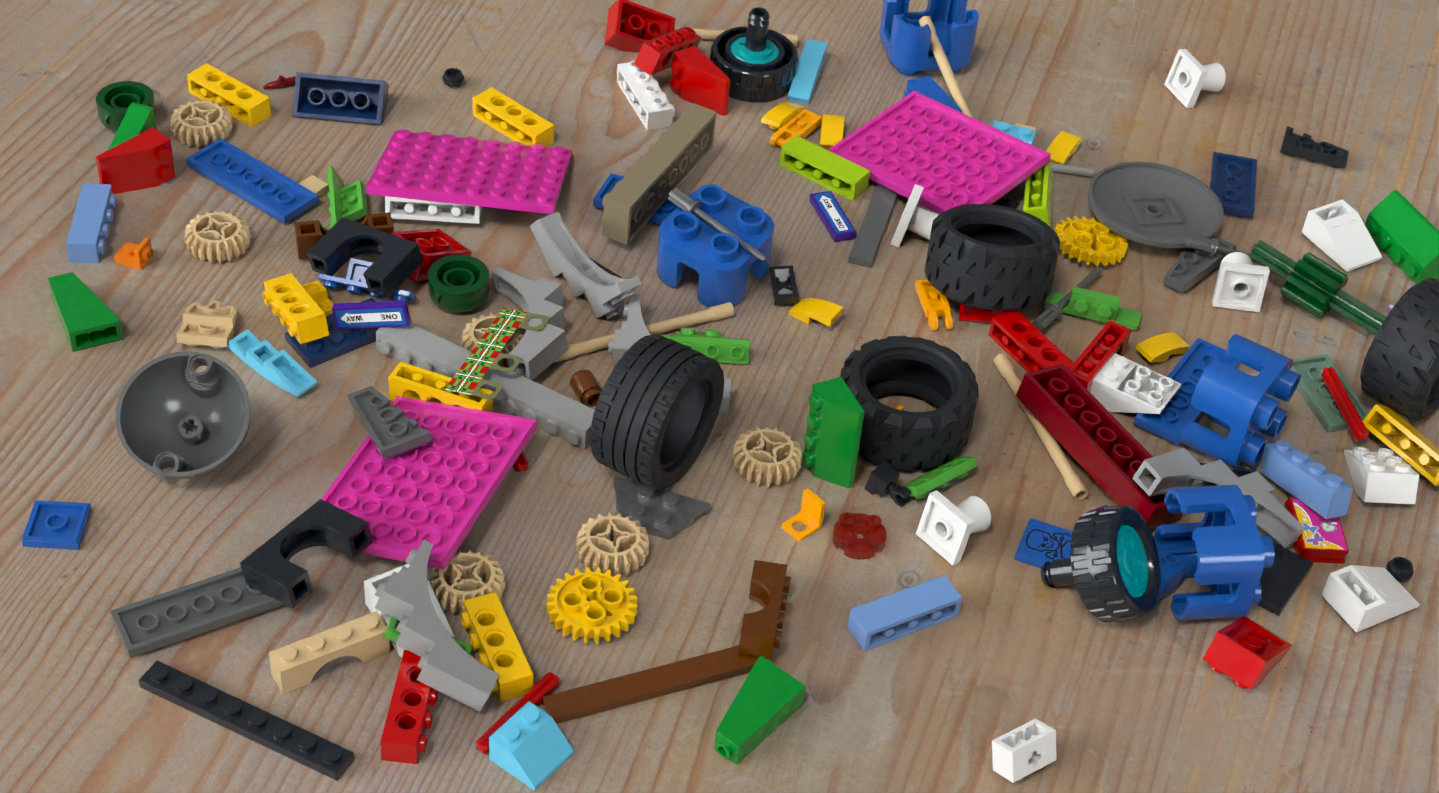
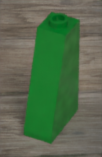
(83, 314)
(758, 710)

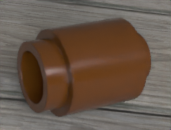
(586, 387)

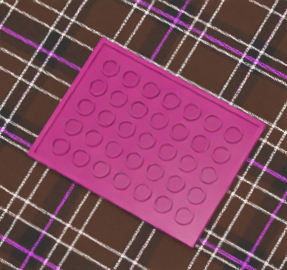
(942, 151)
(471, 172)
(435, 487)

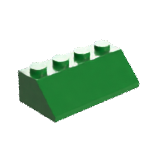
(1405, 237)
(833, 432)

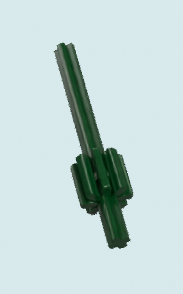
(1316, 286)

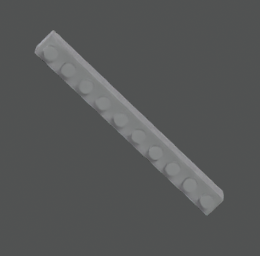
(519, 395)

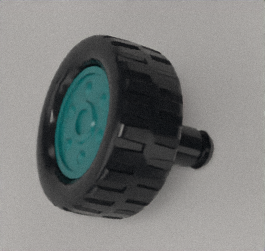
(755, 59)
(1110, 564)

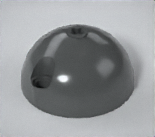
(165, 404)

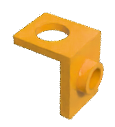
(810, 514)

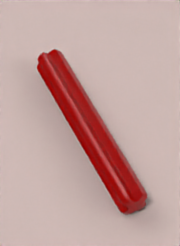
(1345, 404)
(542, 688)

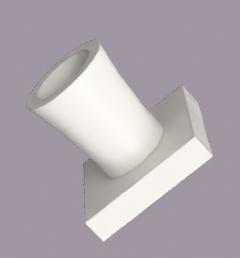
(1190, 77)
(914, 219)
(1240, 283)
(949, 526)

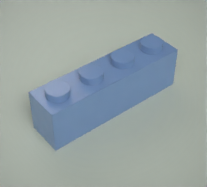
(91, 223)
(1306, 479)
(904, 613)

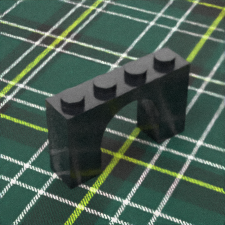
(350, 238)
(320, 525)

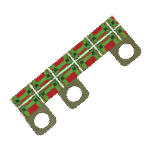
(487, 353)

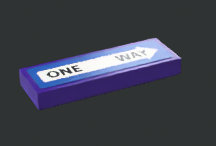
(832, 216)
(371, 314)

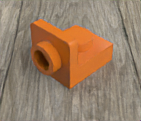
(135, 255)

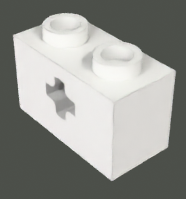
(1024, 750)

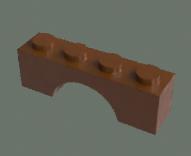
(310, 232)
(759, 628)

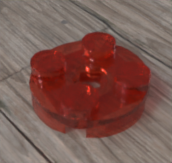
(867, 525)

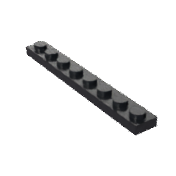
(247, 720)

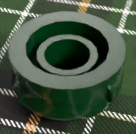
(116, 98)
(458, 283)

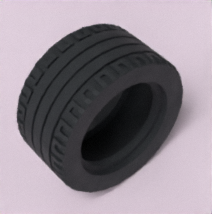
(656, 411)

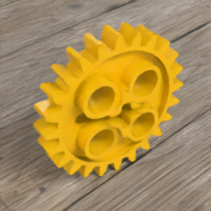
(1090, 241)
(592, 605)

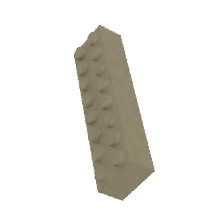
(657, 173)

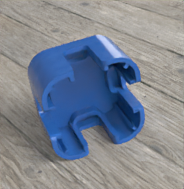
(910, 43)
(713, 254)
(1242, 403)
(1217, 551)

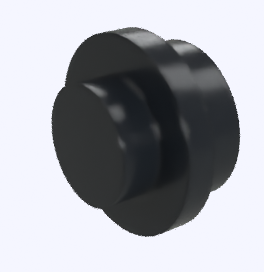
(453, 77)
(1400, 569)

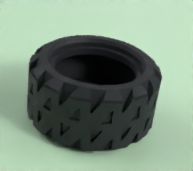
(992, 257)
(1404, 355)
(919, 370)

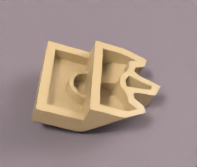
(207, 325)

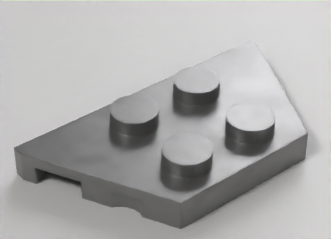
(657, 510)

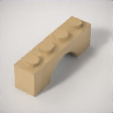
(299, 661)

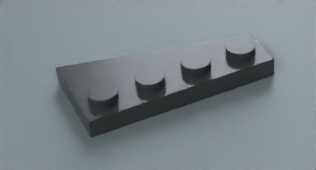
(1193, 266)
(385, 424)

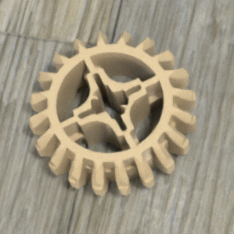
(201, 123)
(217, 236)
(477, 328)
(767, 456)
(612, 544)
(466, 575)

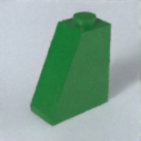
(136, 121)

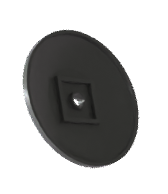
(1154, 204)

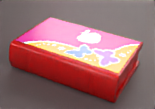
(1322, 537)

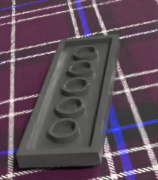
(188, 612)

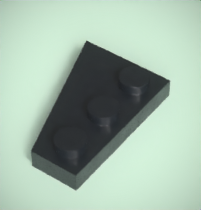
(1305, 147)

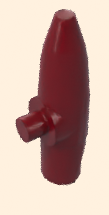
(281, 82)

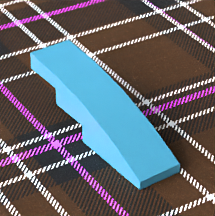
(807, 71)
(272, 364)

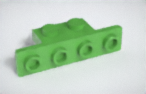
(347, 200)
(1096, 307)
(714, 345)

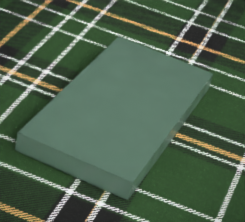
(1317, 394)

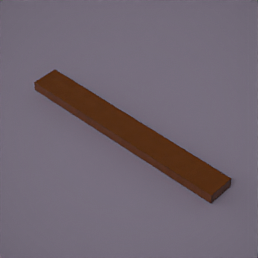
(647, 684)

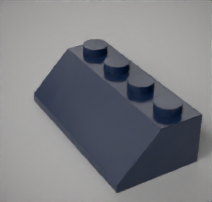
(340, 98)

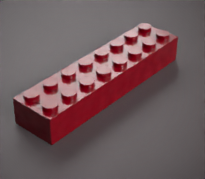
(1092, 438)

